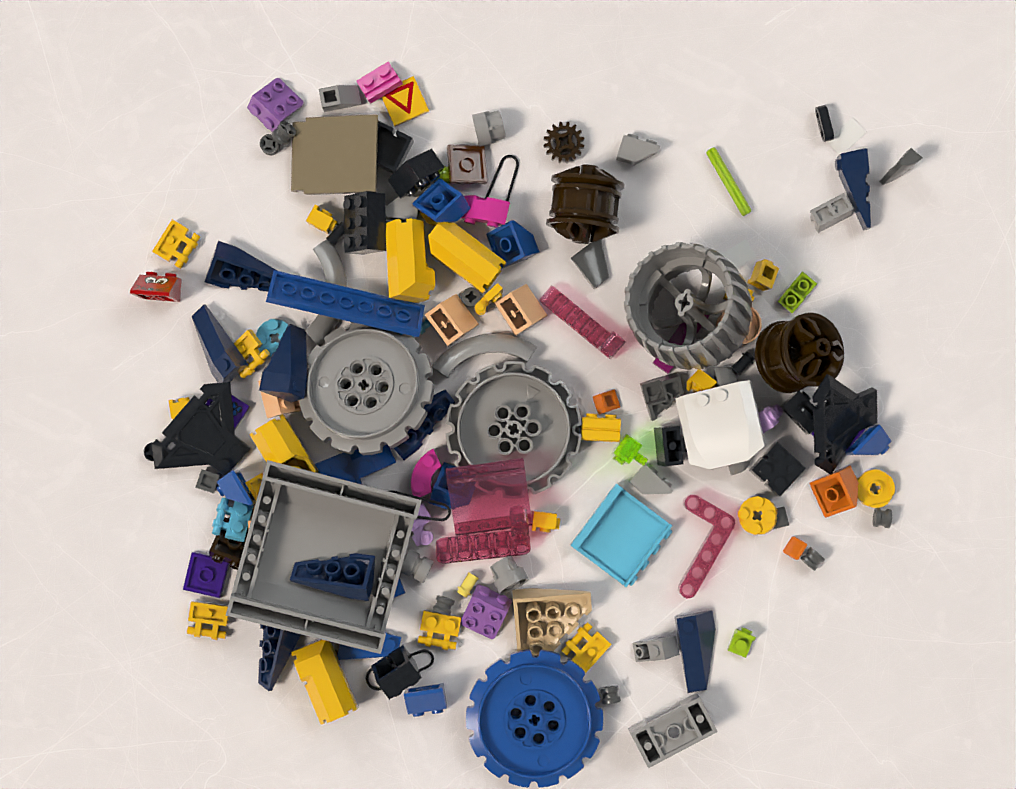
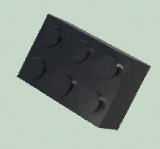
(364, 223)

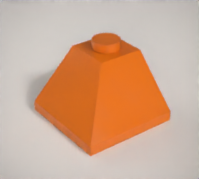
(836, 491)

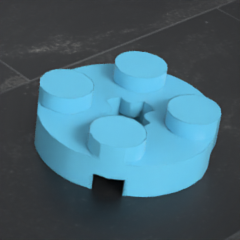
(268, 328)

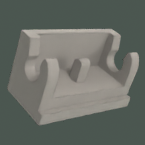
(831, 212)

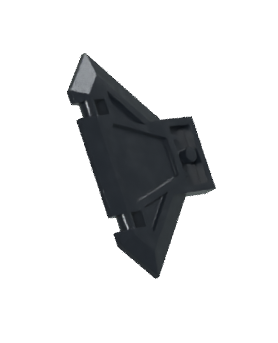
(839, 420)
(202, 433)

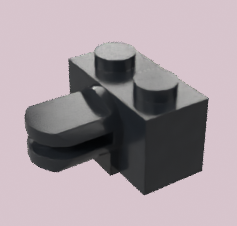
(800, 411)
(669, 445)

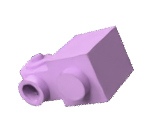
(769, 416)
(420, 536)

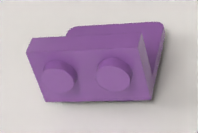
(274, 103)
(485, 611)

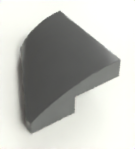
(906, 162)
(592, 263)
(660, 393)

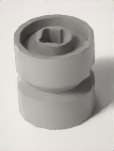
(416, 566)

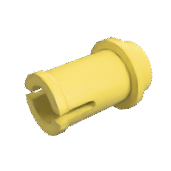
(467, 585)

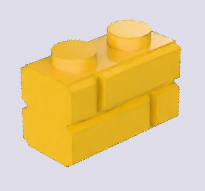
(600, 429)

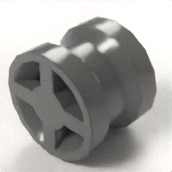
(283, 133)
(267, 142)
(472, 299)
(882, 518)
(812, 558)
(443, 605)
(610, 694)

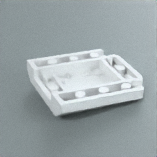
(721, 425)

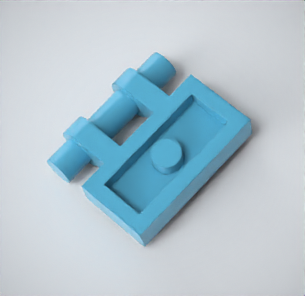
(238, 522)

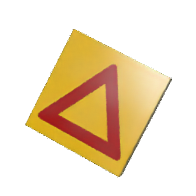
(405, 102)

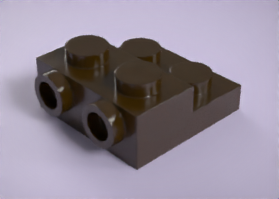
(227, 549)

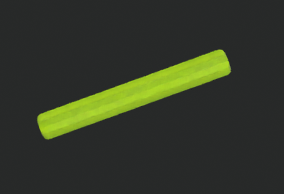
(728, 181)

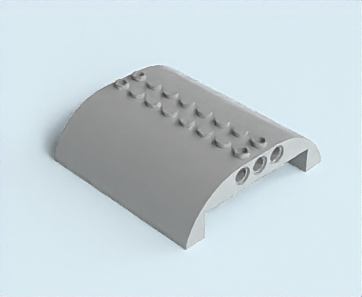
(314, 518)

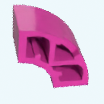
(486, 210)
(423, 473)

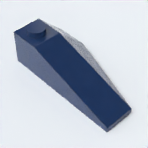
(853, 170)
(237, 268)
(220, 352)
(287, 369)
(435, 412)
(341, 576)
(696, 643)
(276, 650)

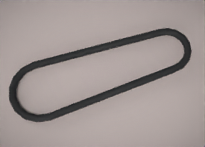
(496, 174)
(427, 500)
(412, 654)

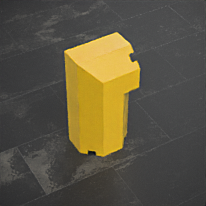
(465, 255)
(406, 261)
(281, 444)
(325, 680)

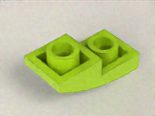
(797, 292)

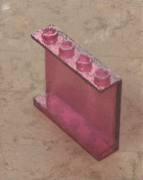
(485, 494)

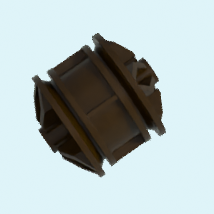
(585, 204)
(799, 352)

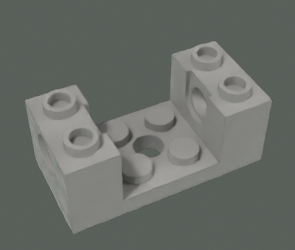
(689, 718)

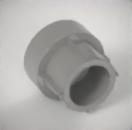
(488, 127)
(508, 575)

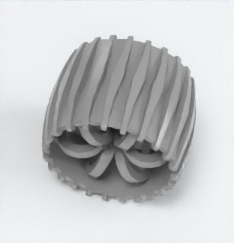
(655, 273)

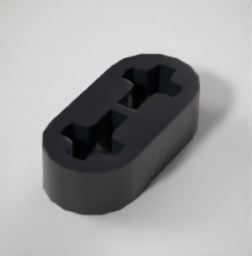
(824, 123)

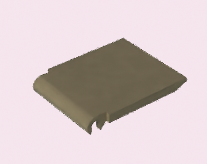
(335, 155)

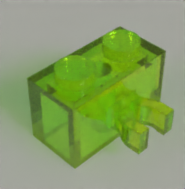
(628, 450)

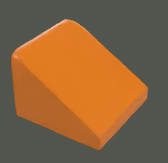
(606, 401)
(795, 548)

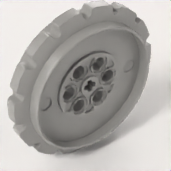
(510, 389)
(395, 410)

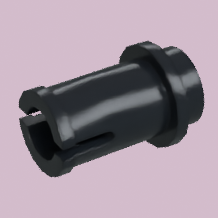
(336, 234)
(743, 363)

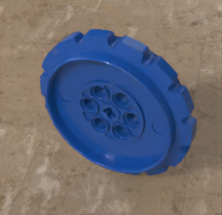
(521, 755)

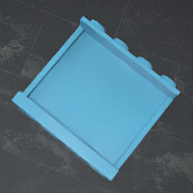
(621, 536)

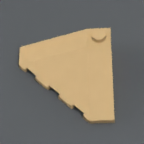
(546, 616)

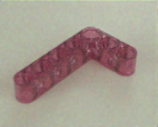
(582, 323)
(707, 544)
(488, 545)

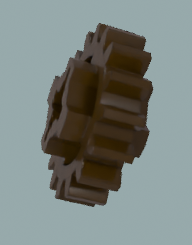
(570, 147)

